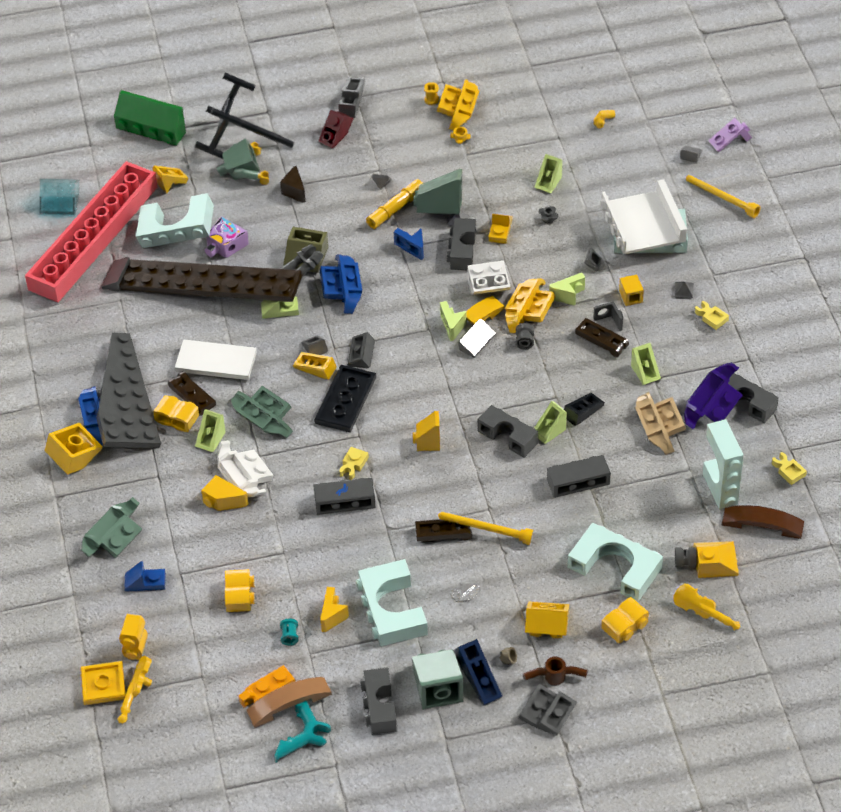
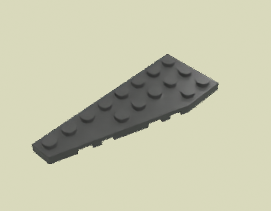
(124, 406)

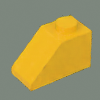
(428, 433)
(223, 495)

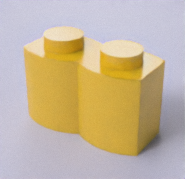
(176, 413)
(238, 590)
(625, 620)
(133, 636)

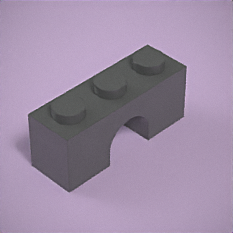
(462, 233)
(762, 403)
(496, 422)
(381, 715)

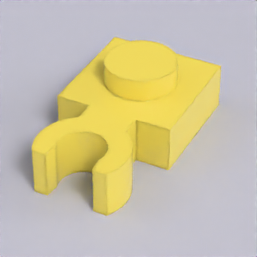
(713, 317)
(353, 460)
(789, 470)

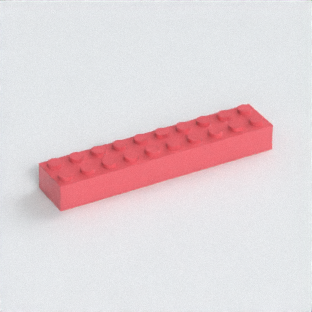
(91, 232)

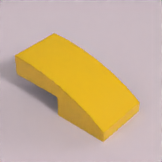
(485, 308)

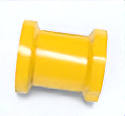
(431, 96)

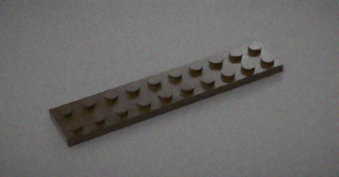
(211, 280)

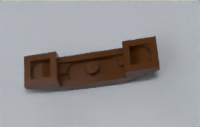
(763, 517)

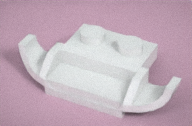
(243, 469)

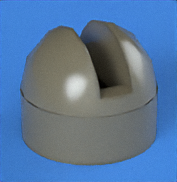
(508, 656)

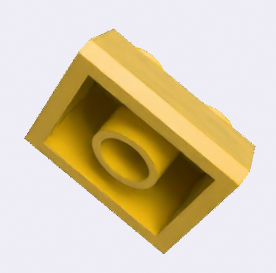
(72, 447)
(546, 619)

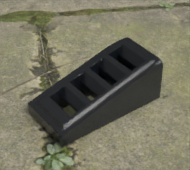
(581, 408)

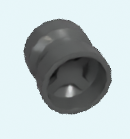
(524, 336)
(690, 557)

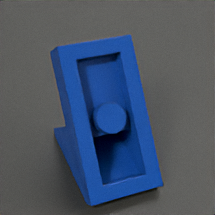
(410, 243)
(144, 580)

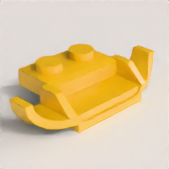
(458, 103)
(528, 303)

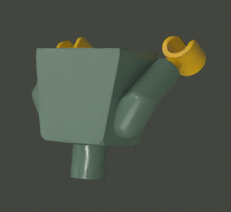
(242, 163)

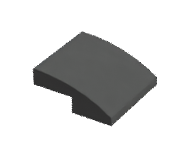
(547, 710)

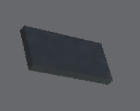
(345, 398)

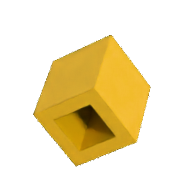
(631, 290)

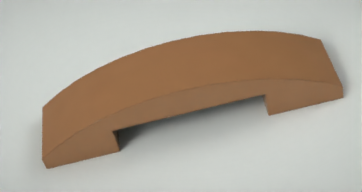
(286, 697)

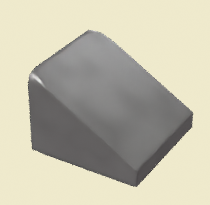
(690, 153)
(315, 345)

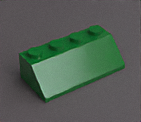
(149, 118)

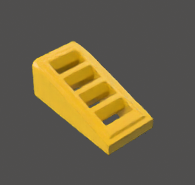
(326, 363)

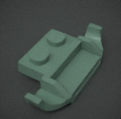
(263, 410)
(113, 530)

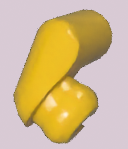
(601, 116)

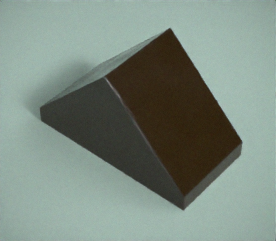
(292, 185)

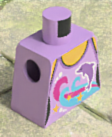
(226, 238)

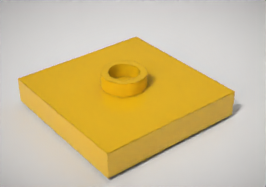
(103, 683)

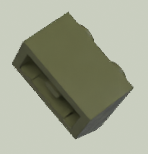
(303, 237)

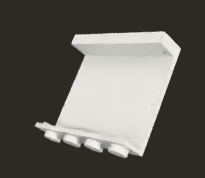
(644, 220)

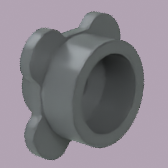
(548, 214)

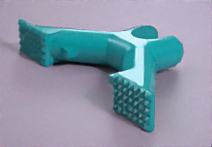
(307, 736)

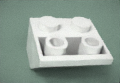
(488, 277)

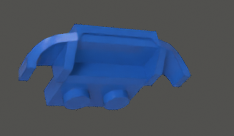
(342, 282)
(89, 407)

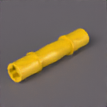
(393, 205)

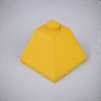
(716, 559)

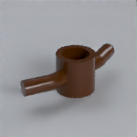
(555, 671)

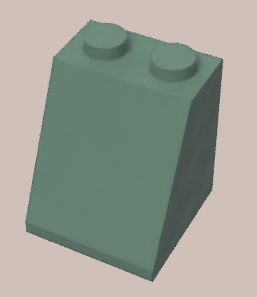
(440, 194)
(438, 679)

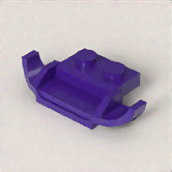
(713, 396)

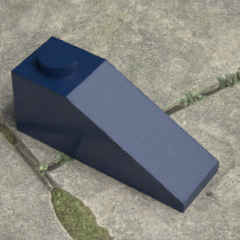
(478, 671)

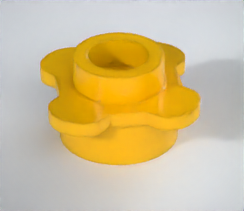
(460, 135)

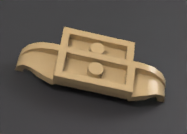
(659, 420)

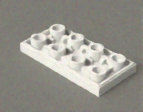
(215, 359)

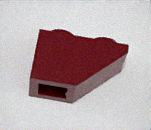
(335, 128)

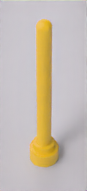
(751, 209)
(523, 535)

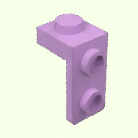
(729, 133)

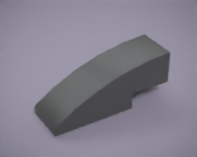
(351, 96)

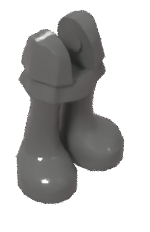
(308, 257)

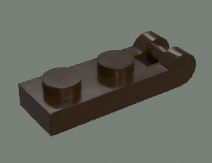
(602, 337)
(191, 392)
(441, 530)

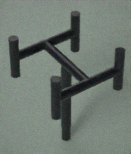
(225, 118)

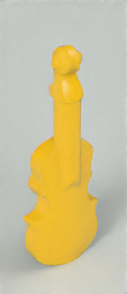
(688, 598)
(135, 686)

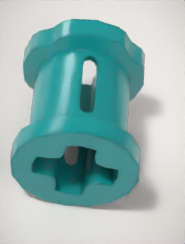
(289, 632)

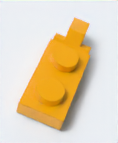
(265, 685)

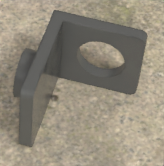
(612, 311)

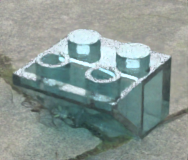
(59, 196)

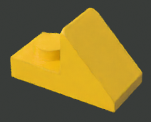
(167, 176)
(500, 228)
(332, 612)

